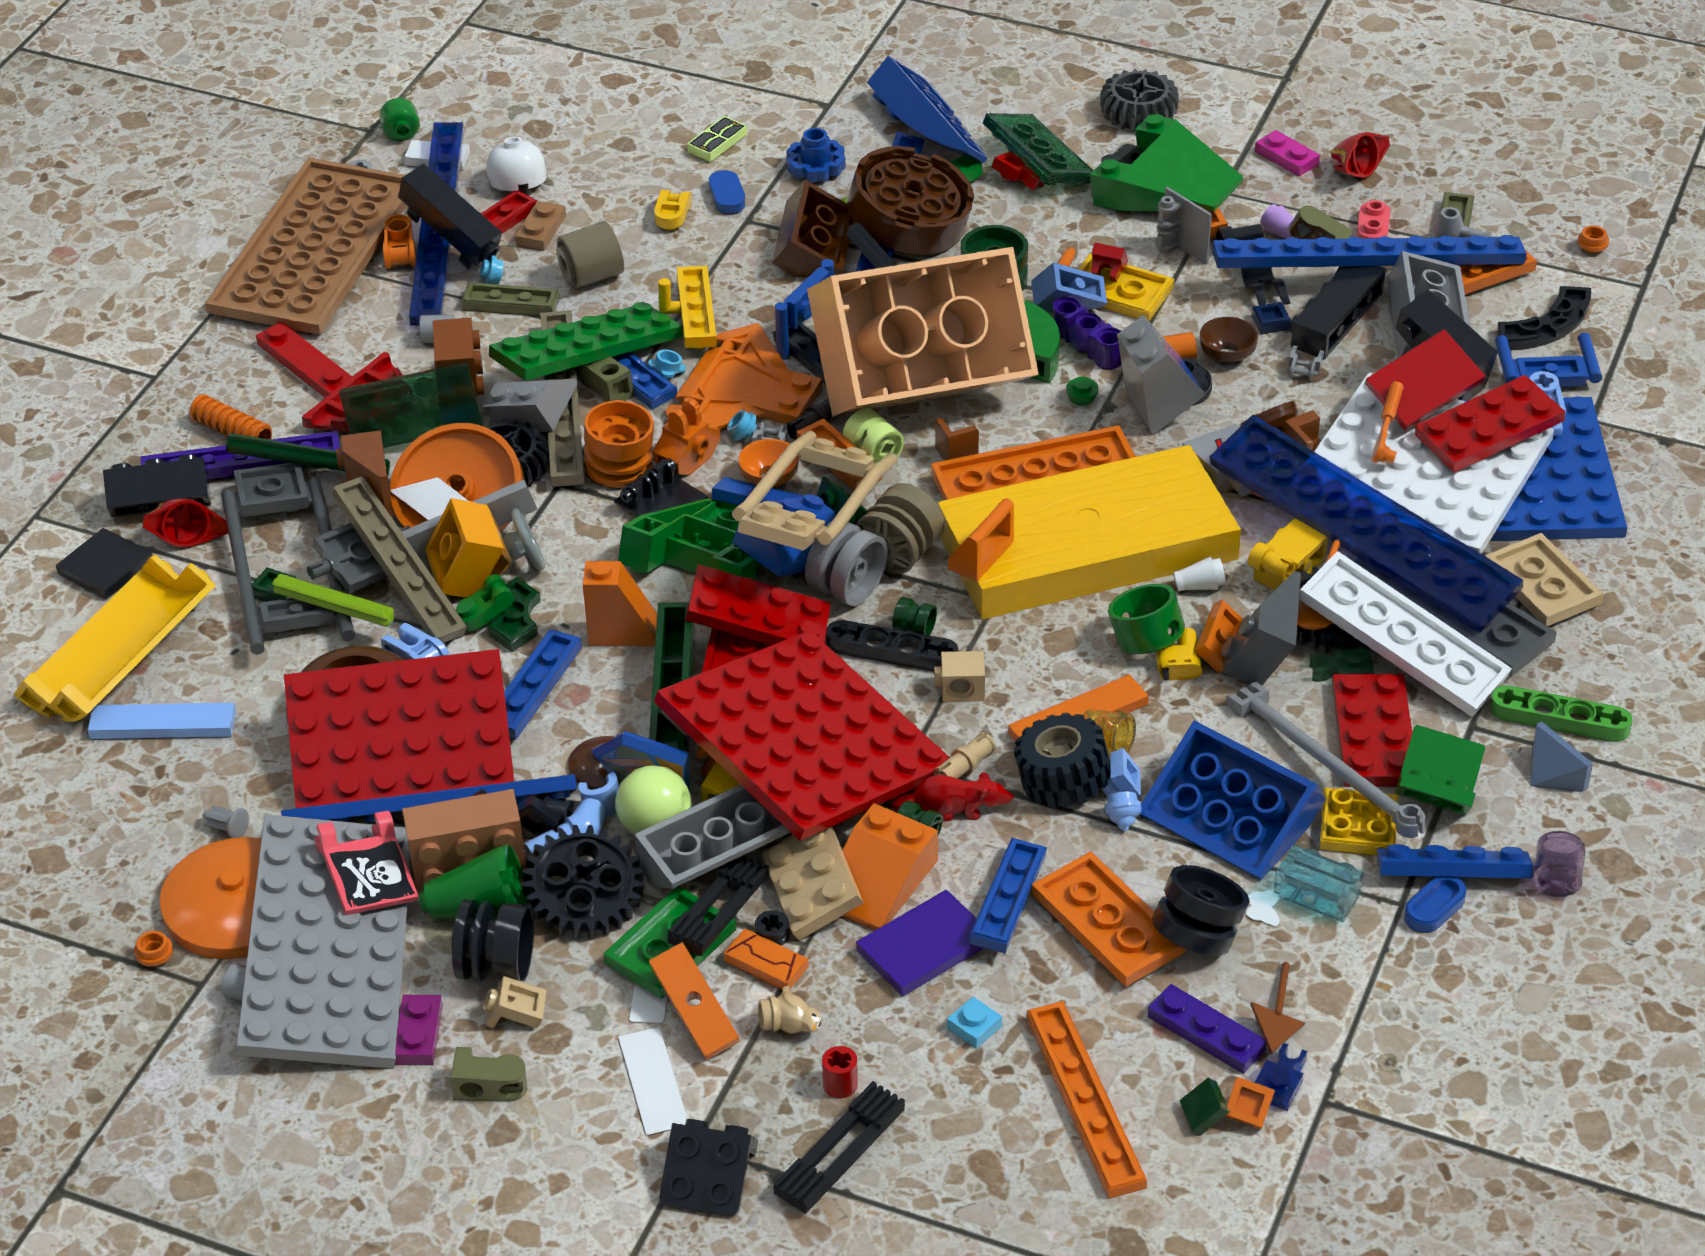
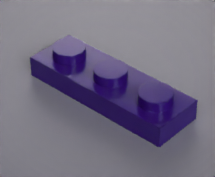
(1207, 1028)

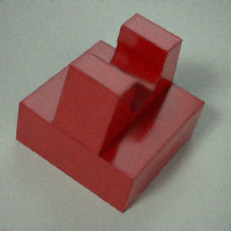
(1108, 257)

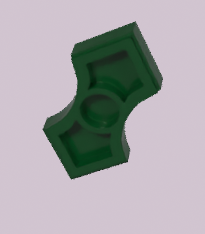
(514, 625)

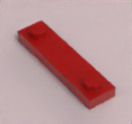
(302, 359)

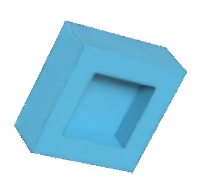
(974, 1022)

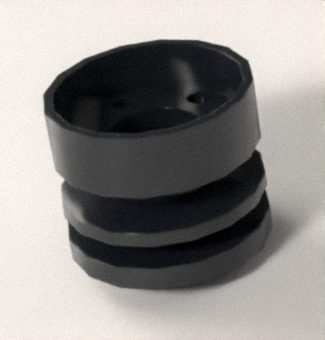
(487, 941)

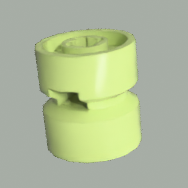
(873, 434)

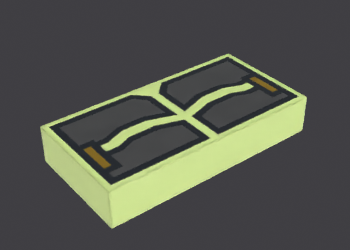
(717, 139)

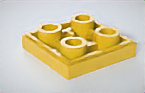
(1354, 823)

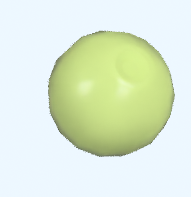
(650, 797)

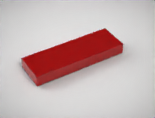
(510, 210)

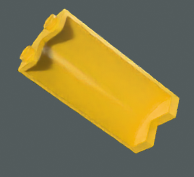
(114, 640)

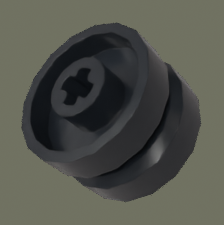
(1200, 910)

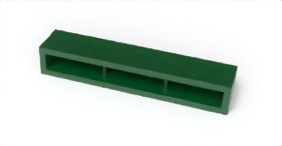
(671, 665)

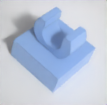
(1123, 774)

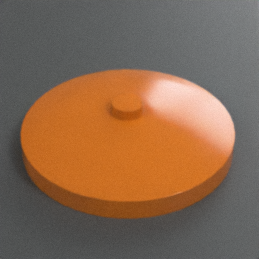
(462, 456)
(211, 898)

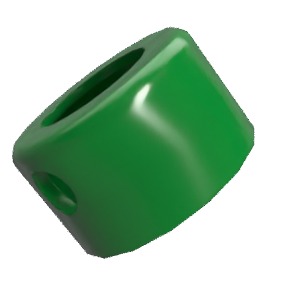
(1151, 613)

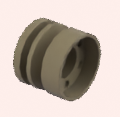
(907, 522)

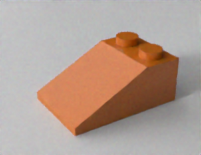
(888, 862)

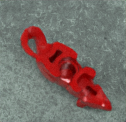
(954, 796)

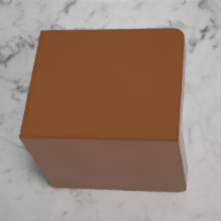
(1304, 429)
(956, 443)

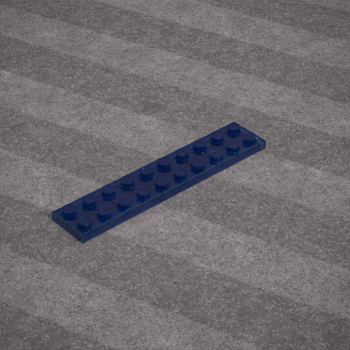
(1367, 523)

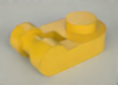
(672, 209)

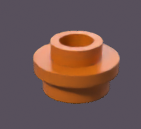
(1593, 239)
(153, 948)

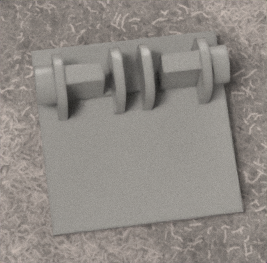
(1183, 225)

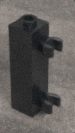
(449, 215)

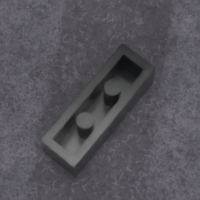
(143, 487)

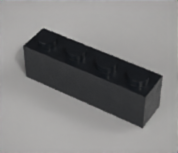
(1336, 308)

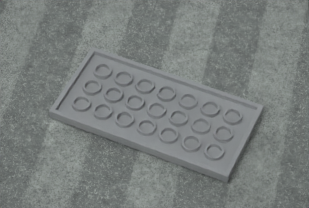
(314, 977)

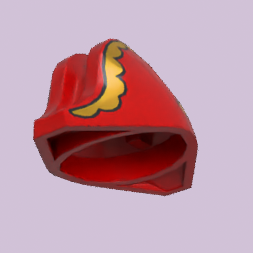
(1360, 154)
(184, 523)

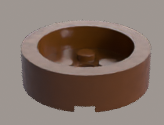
(906, 219)

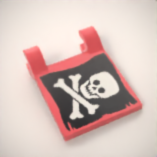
(367, 870)

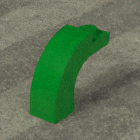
(1045, 341)

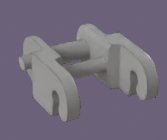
(1315, 365)
(760, 432)

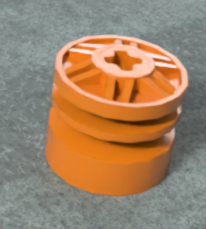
(618, 442)

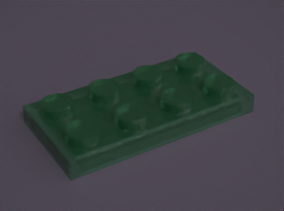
(1038, 148)
(412, 403)

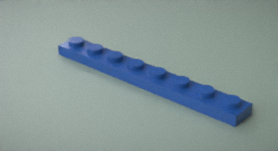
(555, 786)

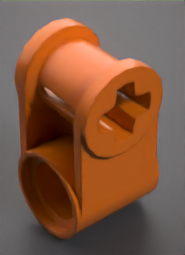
(398, 241)

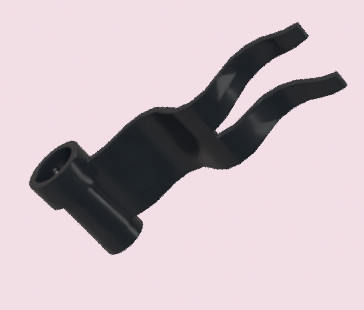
(1254, 276)

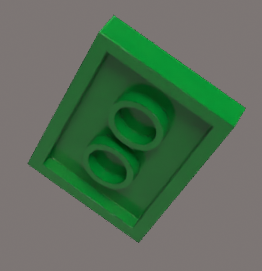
(649, 939)

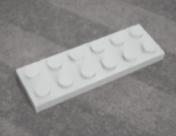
(1404, 633)

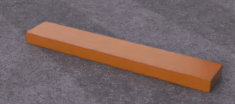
(1086, 1100)

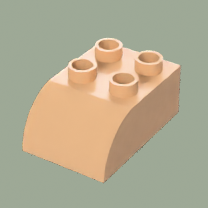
(922, 330)

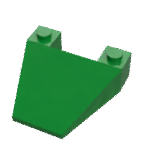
(1168, 159)
(686, 537)

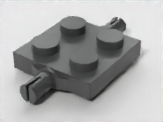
(346, 559)

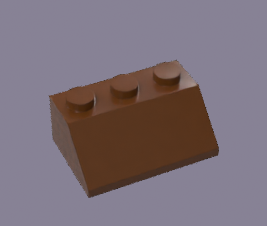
(812, 231)

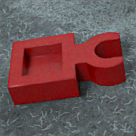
(1013, 169)

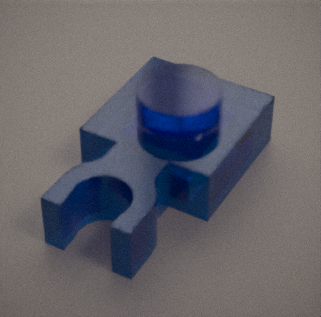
(1283, 1077)

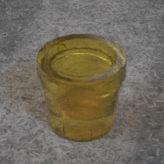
(1117, 728)

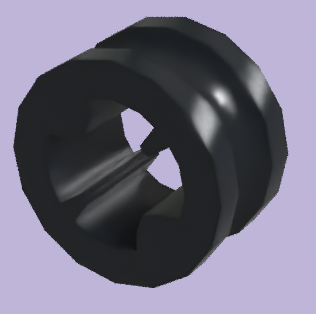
(773, 919)

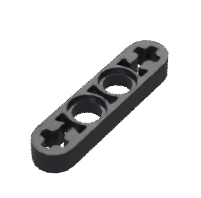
(893, 642)

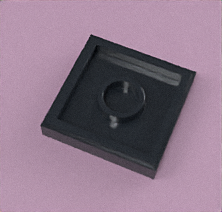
(103, 563)

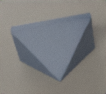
(1557, 763)

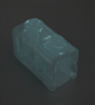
(1318, 883)

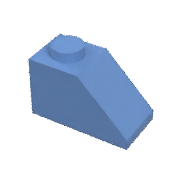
(1064, 281)

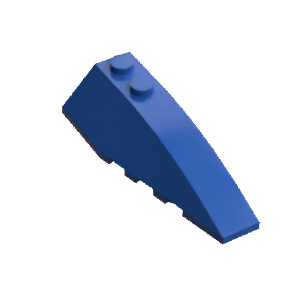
(921, 108)

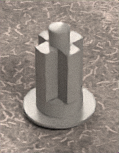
(226, 820)

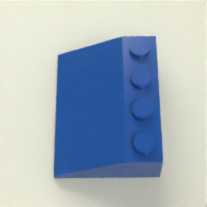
(1232, 801)

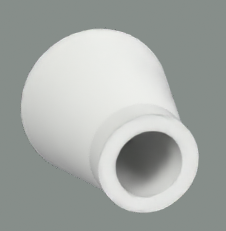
(1201, 576)

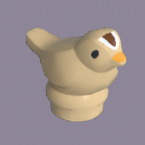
(787, 1013)

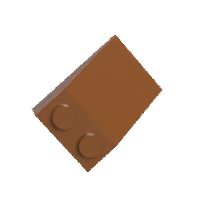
(364, 456)

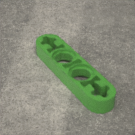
(1561, 710)

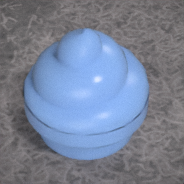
(1123, 809)

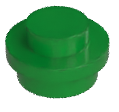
(1082, 390)

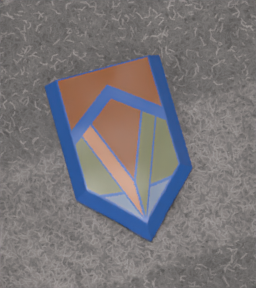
(633, 751)

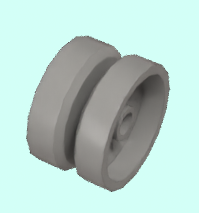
(848, 565)

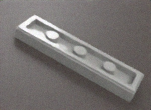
(499, 503)

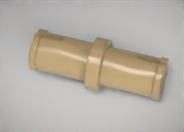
(966, 758)

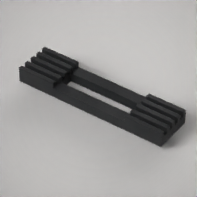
(736, 875)
(801, 1182)

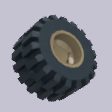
(1062, 760)

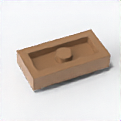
(540, 225)

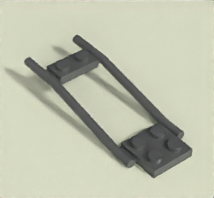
(265, 492)

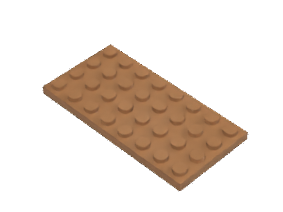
(310, 247)

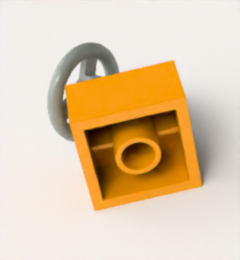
(471, 547)

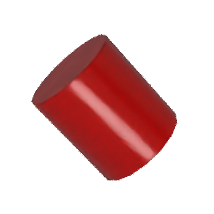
(840, 1072)

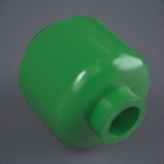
(397, 117)

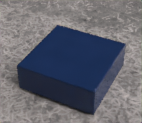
(1271, 318)

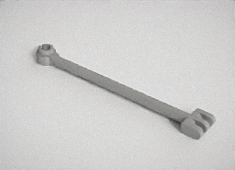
(1255, 699)

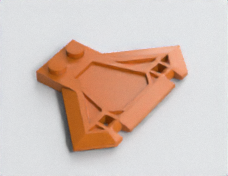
(748, 377)

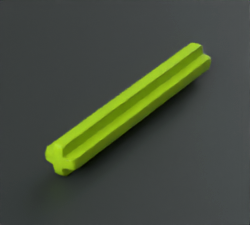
(333, 600)

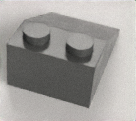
(1265, 635)

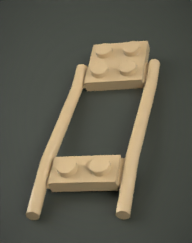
(801, 528)

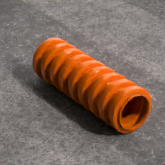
(227, 419)

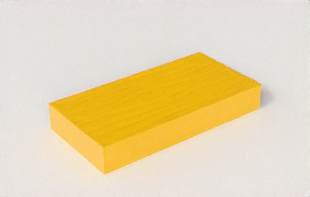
(1096, 530)

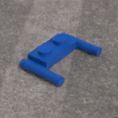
(797, 307)
(1568, 369)

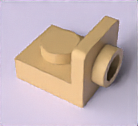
(515, 1002)

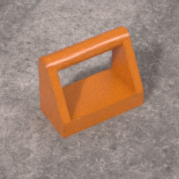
(985, 543)

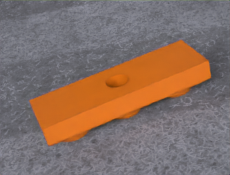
(683, 983)

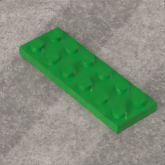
(585, 341)

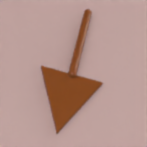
(1273, 1024)

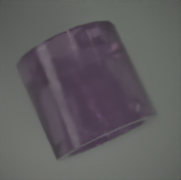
(1559, 864)

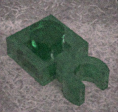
(1343, 662)

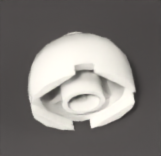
(515, 164)

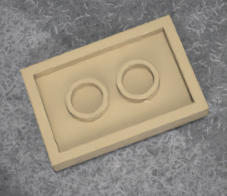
(1551, 582)
(812, 881)

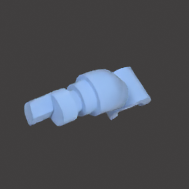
(592, 810)

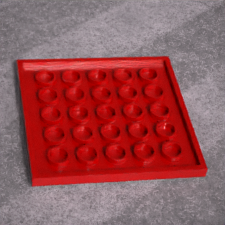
(802, 733)

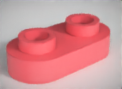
(1373, 220)

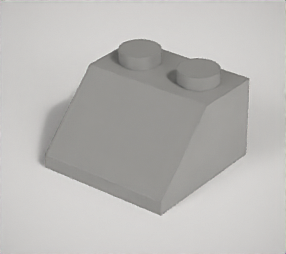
(530, 401)

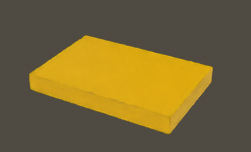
(1135, 292)

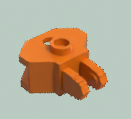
(686, 437)

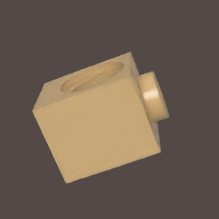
(961, 676)

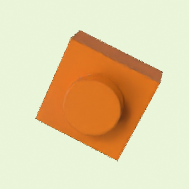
(1249, 1103)

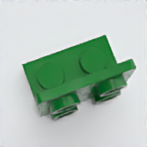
(1440, 770)

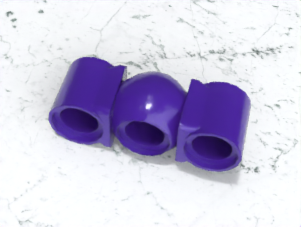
(1087, 332)

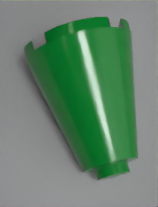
(485, 878)

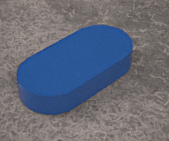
(727, 192)
(1435, 904)

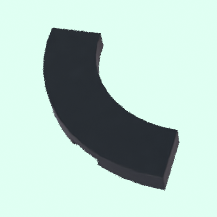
(1561, 320)

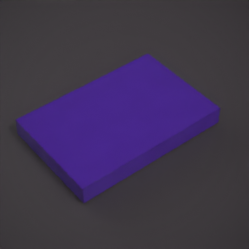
(920, 943)

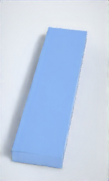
(162, 720)

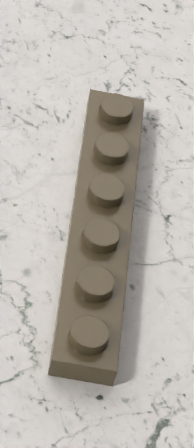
(398, 560)

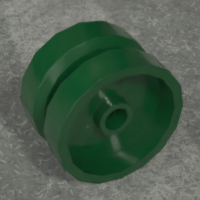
(998, 237)

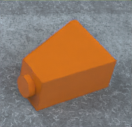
(616, 607)

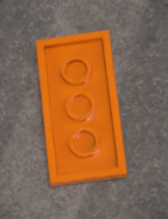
(1106, 918)

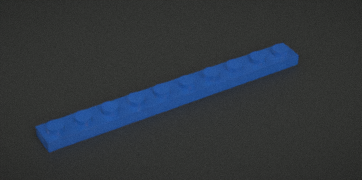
(1365, 252)

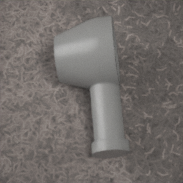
(1451, 224)

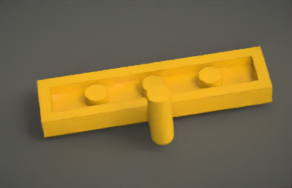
(693, 304)

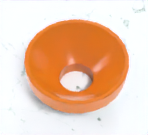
(760, 456)

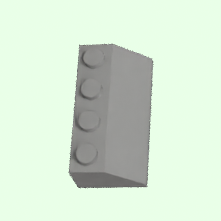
(1414, 276)
(705, 837)

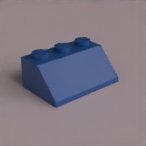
(777, 557)

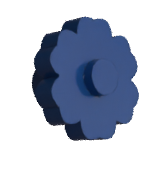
(815, 156)

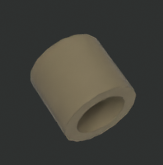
(589, 255)

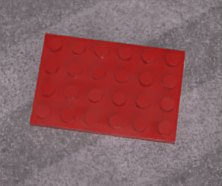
(398, 728)

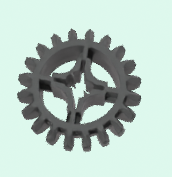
(1137, 94)

